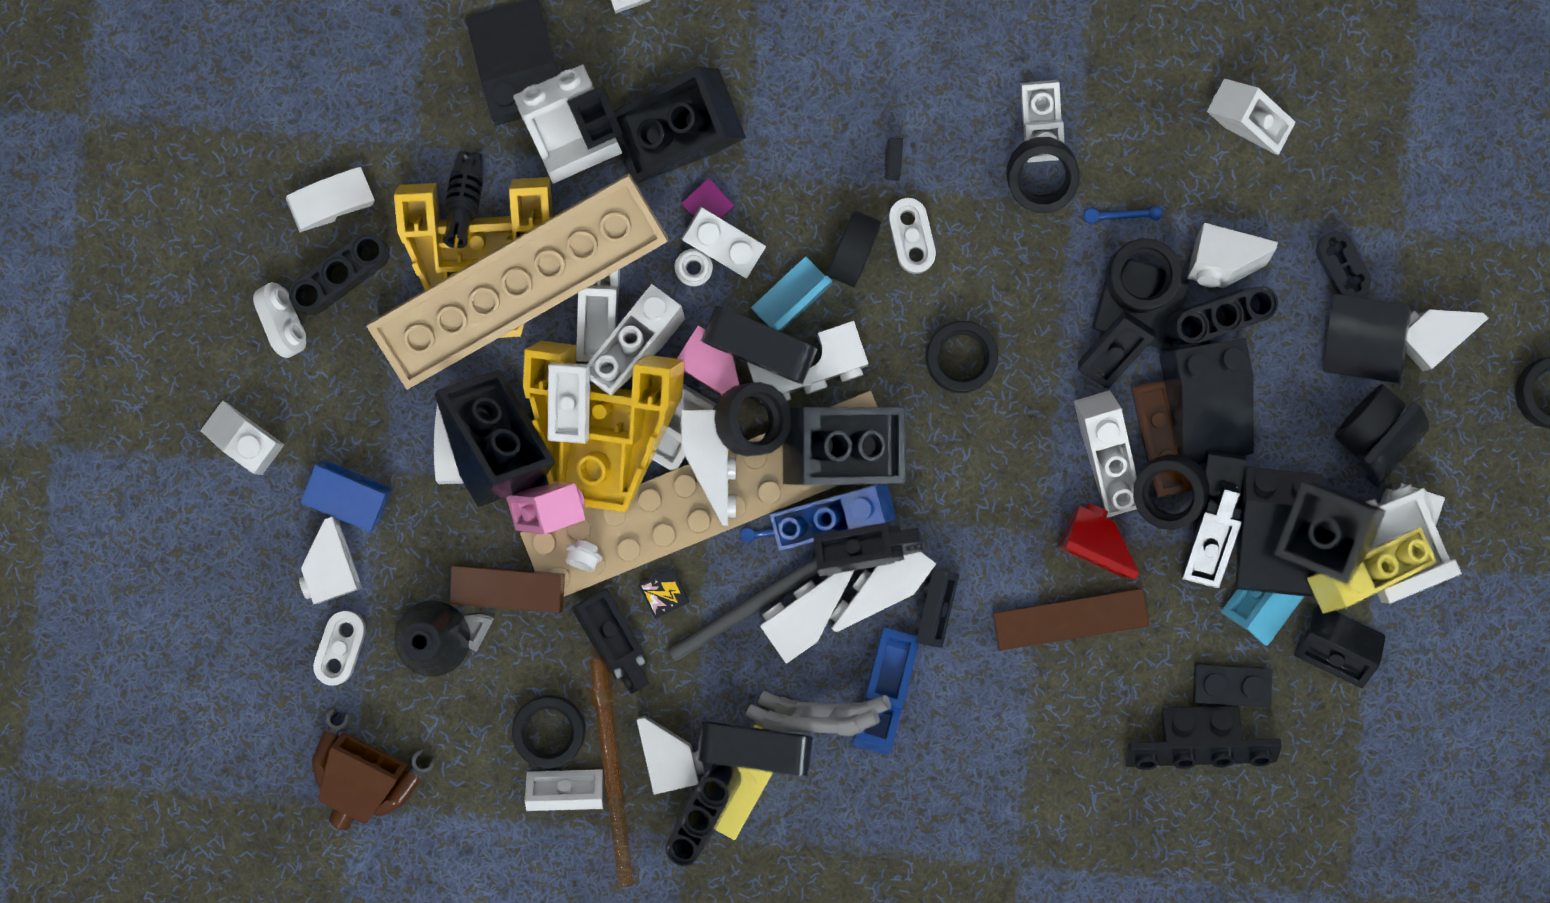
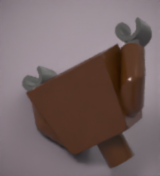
(359, 777)

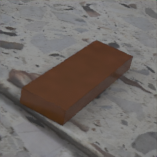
(1158, 435)
(507, 588)

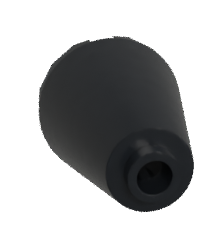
(445, 635)

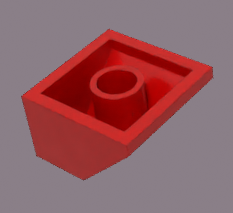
(1097, 541)

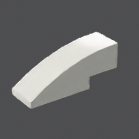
(596, 315)

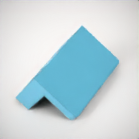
(791, 295)
(1260, 612)

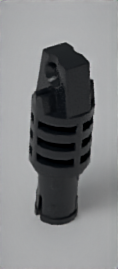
(463, 197)

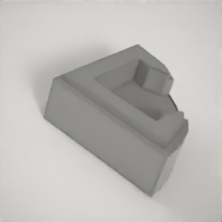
(478, 628)

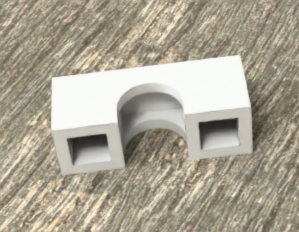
(840, 357)

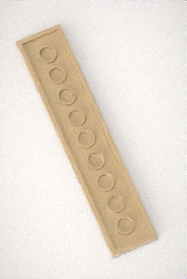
(669, 516)

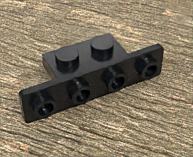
(1202, 738)

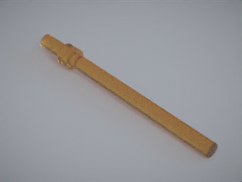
(602, 698)

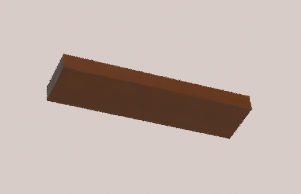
(1070, 619)

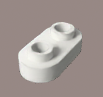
(912, 236)
(279, 320)
(339, 647)

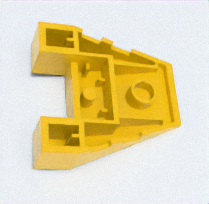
(423, 230)
(621, 426)

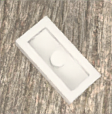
(723, 242)
(568, 402)
(564, 790)

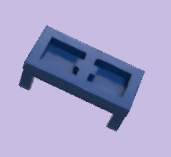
(346, 495)

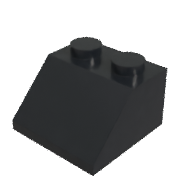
(1329, 531)

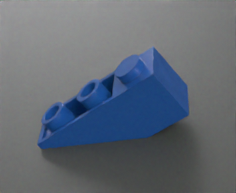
(833, 514)

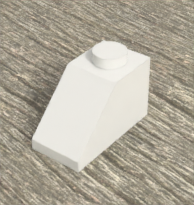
(1251, 115)
(1227, 256)
(1438, 333)
(241, 439)
(329, 565)
(668, 757)

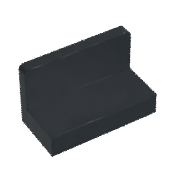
(1341, 647)

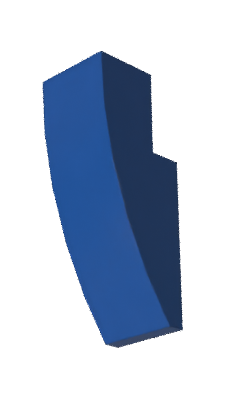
(888, 677)

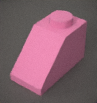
(708, 364)
(547, 508)

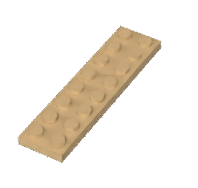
(518, 281)

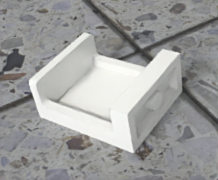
(554, 127)
(1403, 514)

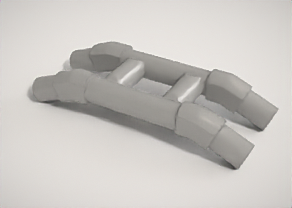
(816, 717)

